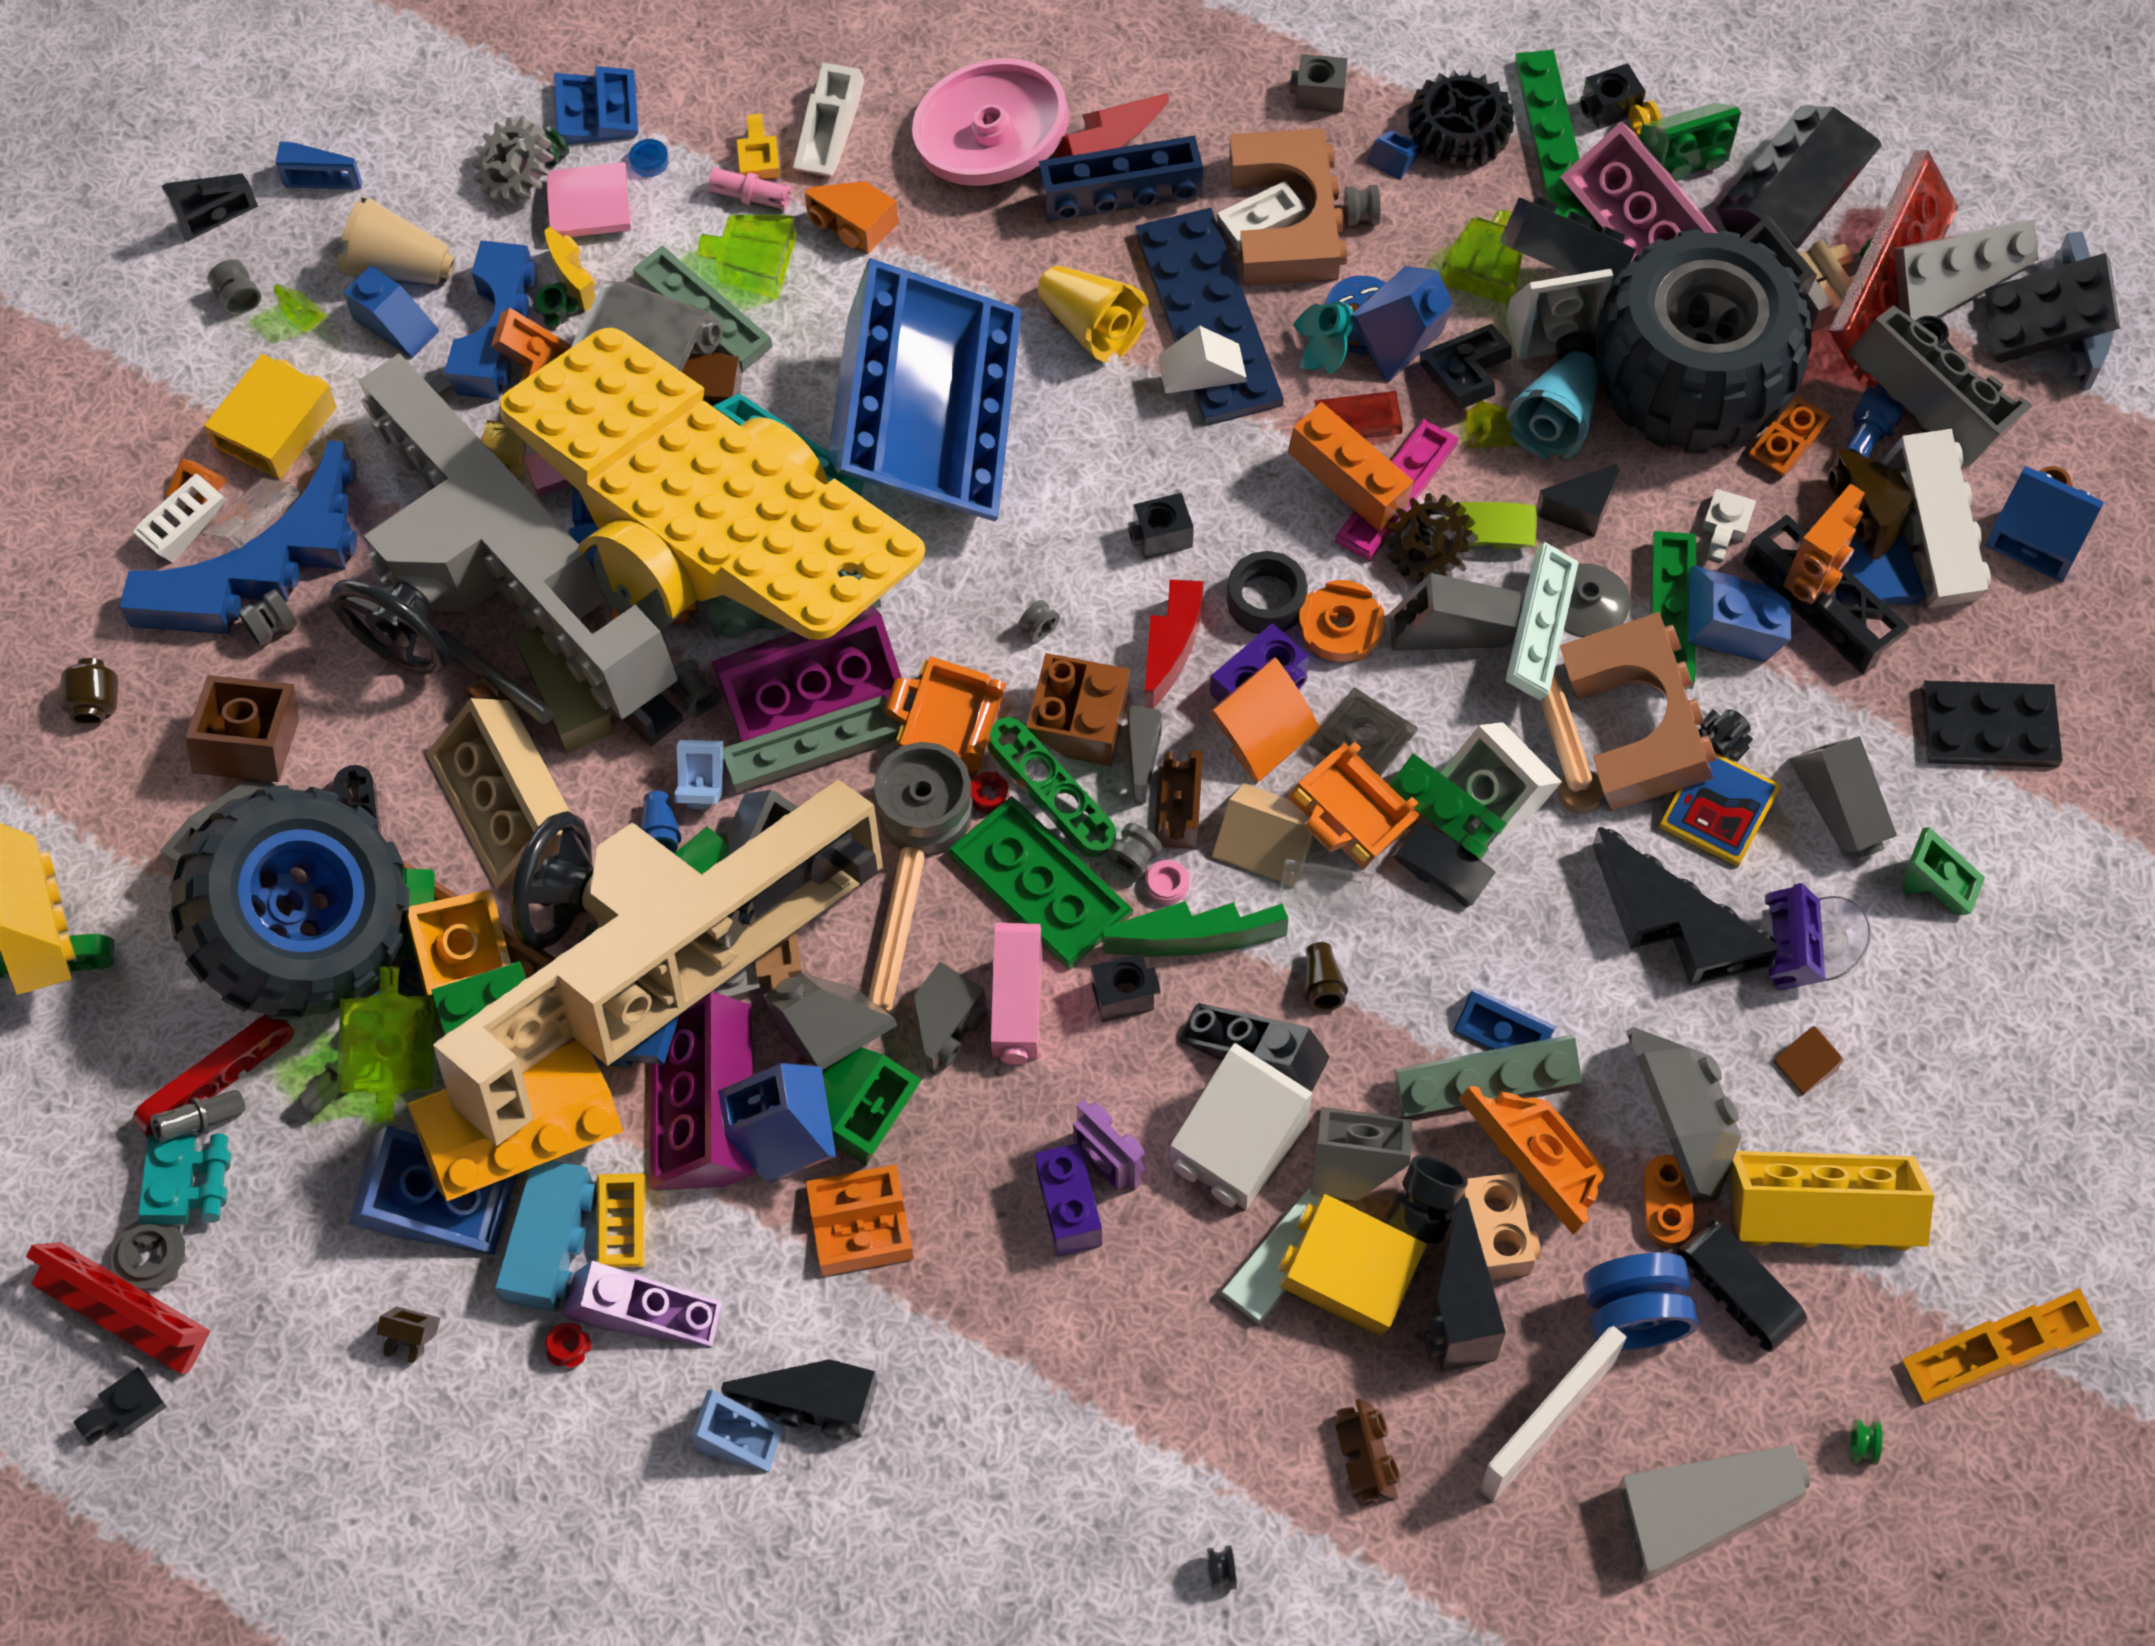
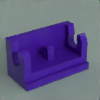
(1797, 936)

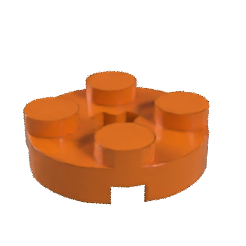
(1338, 643)

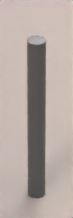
(502, 682)

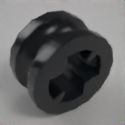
(1221, 1568)

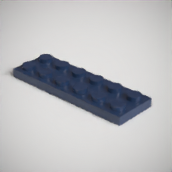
(1203, 290)

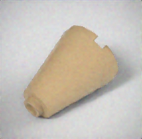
(392, 246)

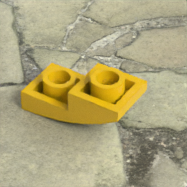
(567, 266)

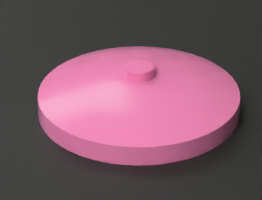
(990, 121)

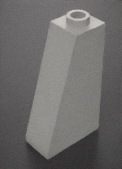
(1704, 1503)

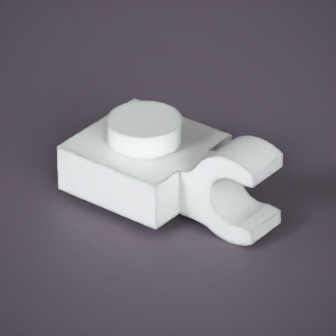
(1727, 519)

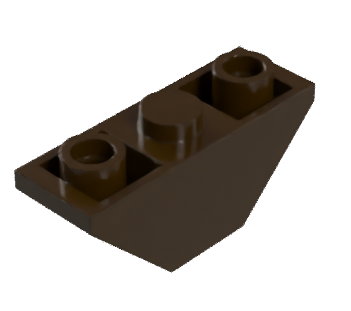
(1885, 500)

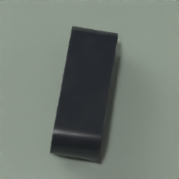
(1743, 1284)

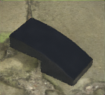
(1445, 862)

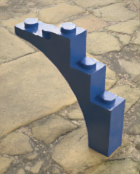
(210, 592)

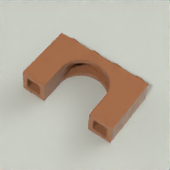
(1303, 250)
(1674, 752)

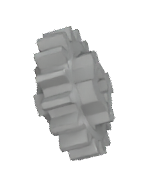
(512, 160)

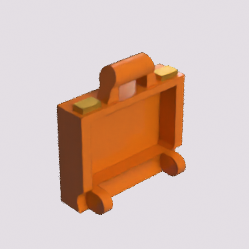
(950, 709)
(1352, 806)

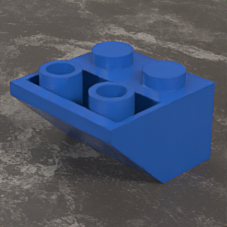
(2044, 523)
(779, 1120)

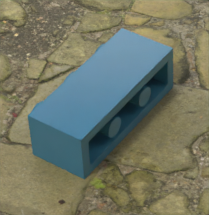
(546, 1235)

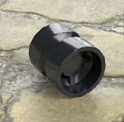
(1427, 1198)

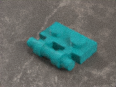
(169, 1177)

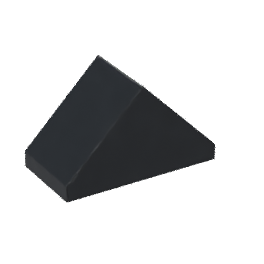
(1579, 501)

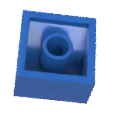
(1736, 615)

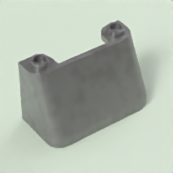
(654, 321)

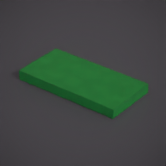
(1039, 881)

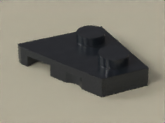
(208, 202)

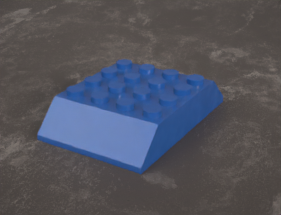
(926, 390)

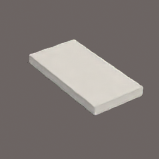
(1552, 1413)

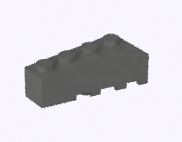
(1936, 383)

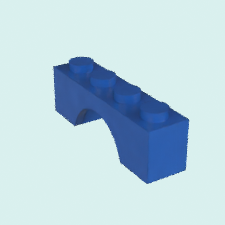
(502, 277)

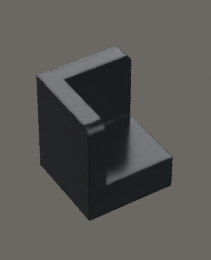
(654, 719)

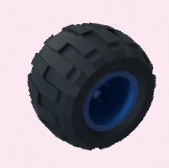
(342, 861)

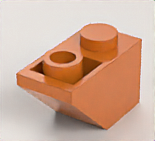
(853, 211)

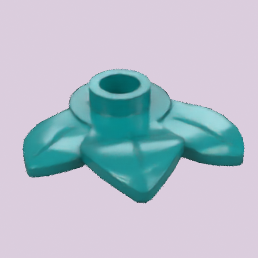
(1327, 333)

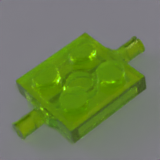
(386, 1044)

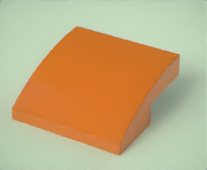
(1265, 720)
(859, 1220)

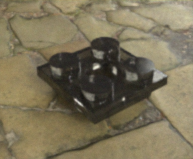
(1358, 711)

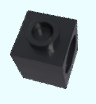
(1610, 95)
(1165, 512)
(1116, 1004)

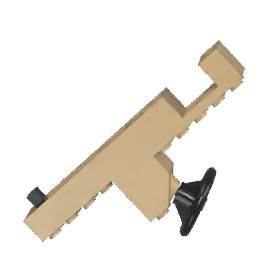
(658, 941)

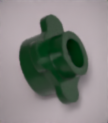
(550, 296)

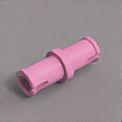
(749, 188)

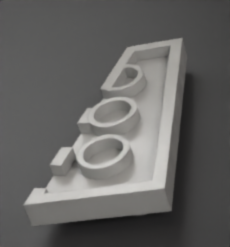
(1955, 268)

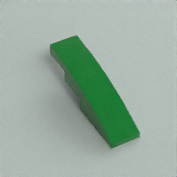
(1178, 933)

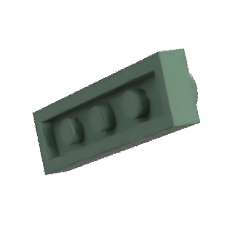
(672, 278)
(809, 744)
(1507, 1069)

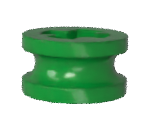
(1865, 1442)

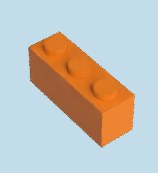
(1350, 466)

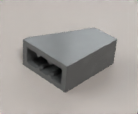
(1454, 615)
(1846, 795)

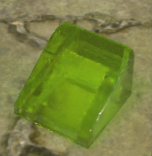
(298, 308)
(1488, 426)

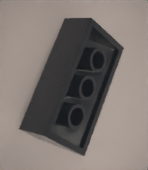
(1800, 173)

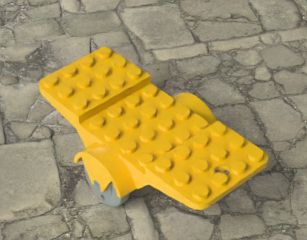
(698, 501)

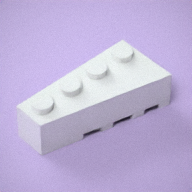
(1941, 518)

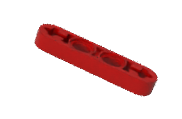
(217, 1069)

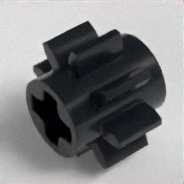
(1727, 733)

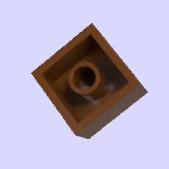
(242, 728)

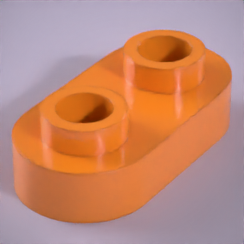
(1664, 1199)

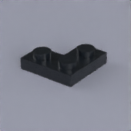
(1460, 364)

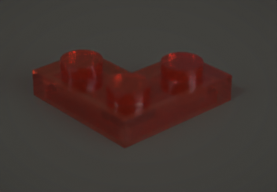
(1368, 413)

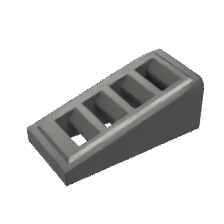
(1144, 738)

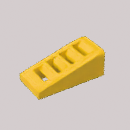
(621, 1182)

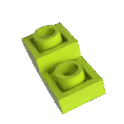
(1503, 524)

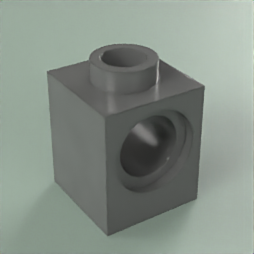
(1319, 83)

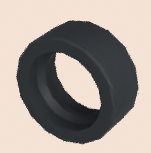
(1263, 564)

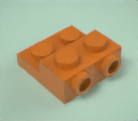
(1825, 549)

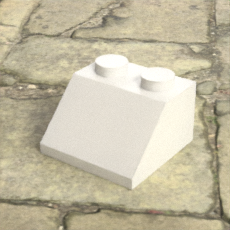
(1501, 776)

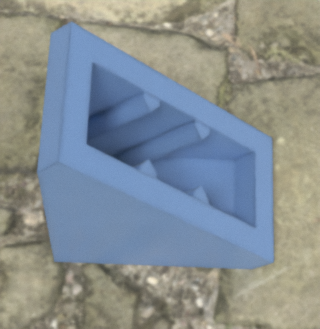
(735, 1433)

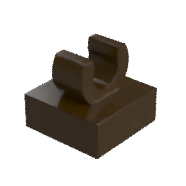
(409, 1327)

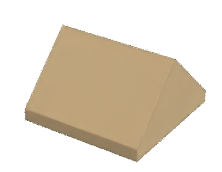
(1262, 833)

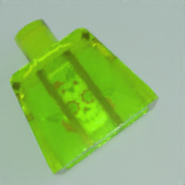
(752, 252)
(1481, 263)

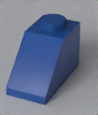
(389, 312)

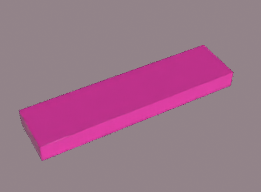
(1418, 459)

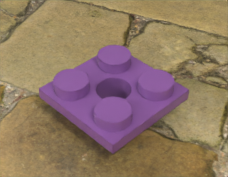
(1109, 1153)

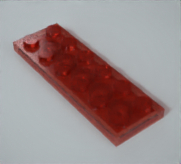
(1915, 214)

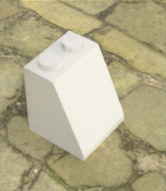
(1241, 1128)

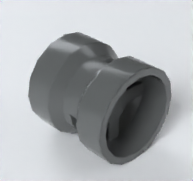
(232, 285)
(275, 612)

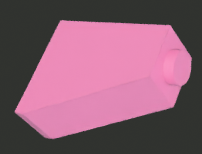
(1016, 992)

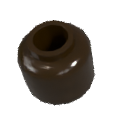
(88, 691)

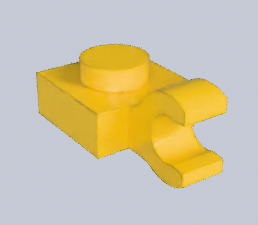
(758, 153)

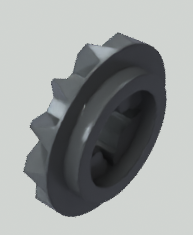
(126, 1258)

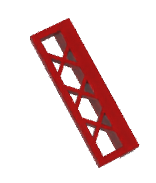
(118, 1305)

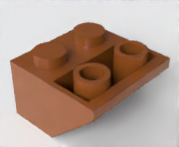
(1080, 708)

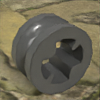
(1038, 621)

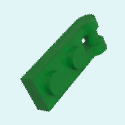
(1446, 805)

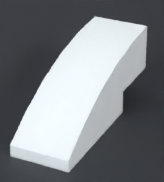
(828, 119)

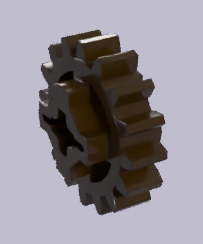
(1413, 538)

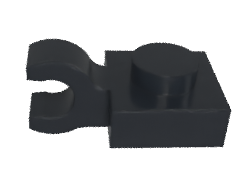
(127, 1405)

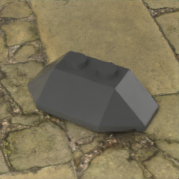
(1692, 1109)

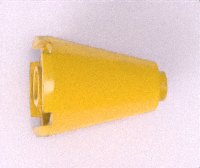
(1094, 309)

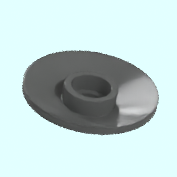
(1597, 613)

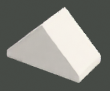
(1200, 362)

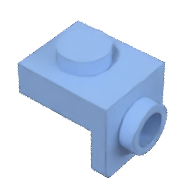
(699, 773)

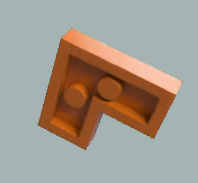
(526, 342)

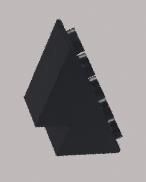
(1662, 907)

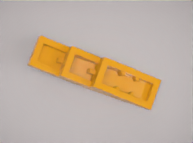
(2002, 1346)

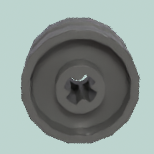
(923, 797)

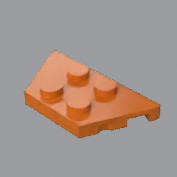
(1542, 1150)

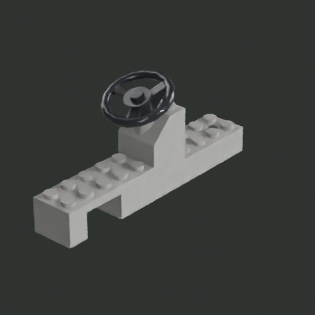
(482, 537)

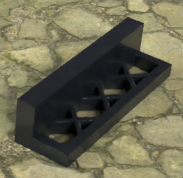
(1838, 624)

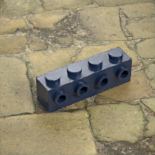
(1121, 178)

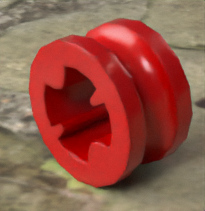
(985, 779)

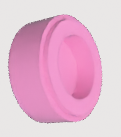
(1167, 882)

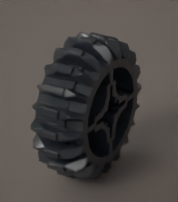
(1455, 130)

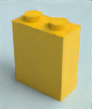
(271, 415)
(1350, 1264)

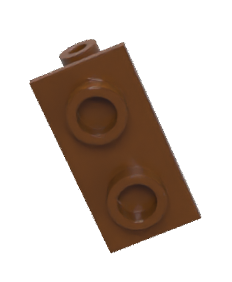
(1375, 1470)

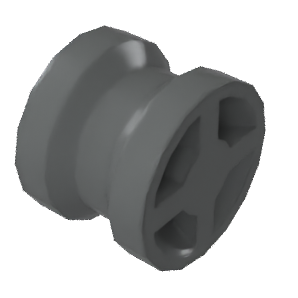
(1362, 205)
(1134, 850)

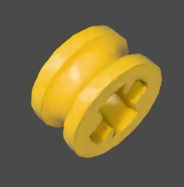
(1641, 115)

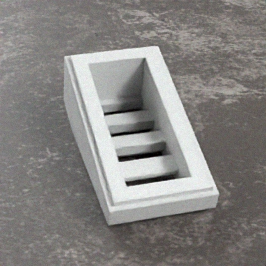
(161, 518)

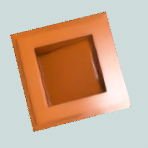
(186, 470)

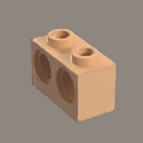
(1504, 1226)

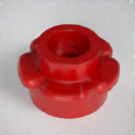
(566, 1333)

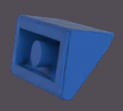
(1499, 1023)

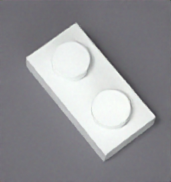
(1266, 210)

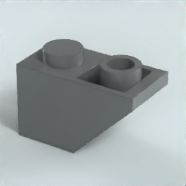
(945, 1011)

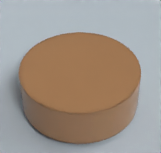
(1583, 800)

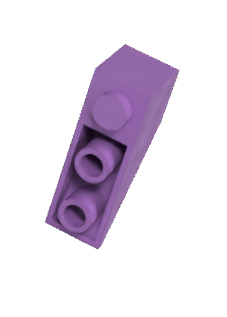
(640, 1306)

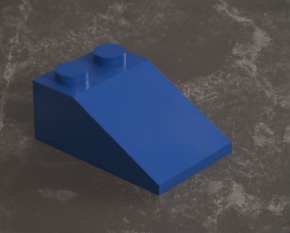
(403, 1202)

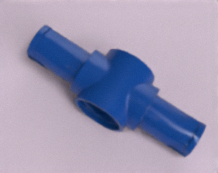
(1873, 419)

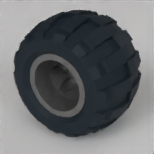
(1664, 349)

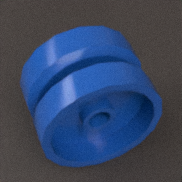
(1641, 1299)

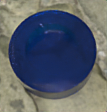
(648, 157)

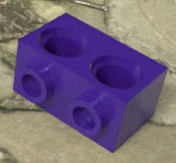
(1253, 656)
(1068, 1199)

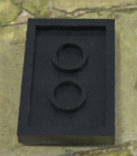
(2052, 308)
(1991, 723)

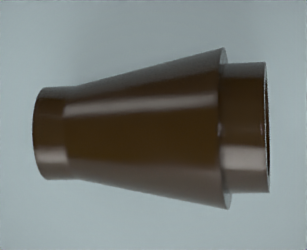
(1323, 982)

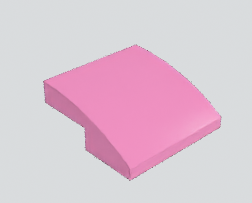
(589, 200)

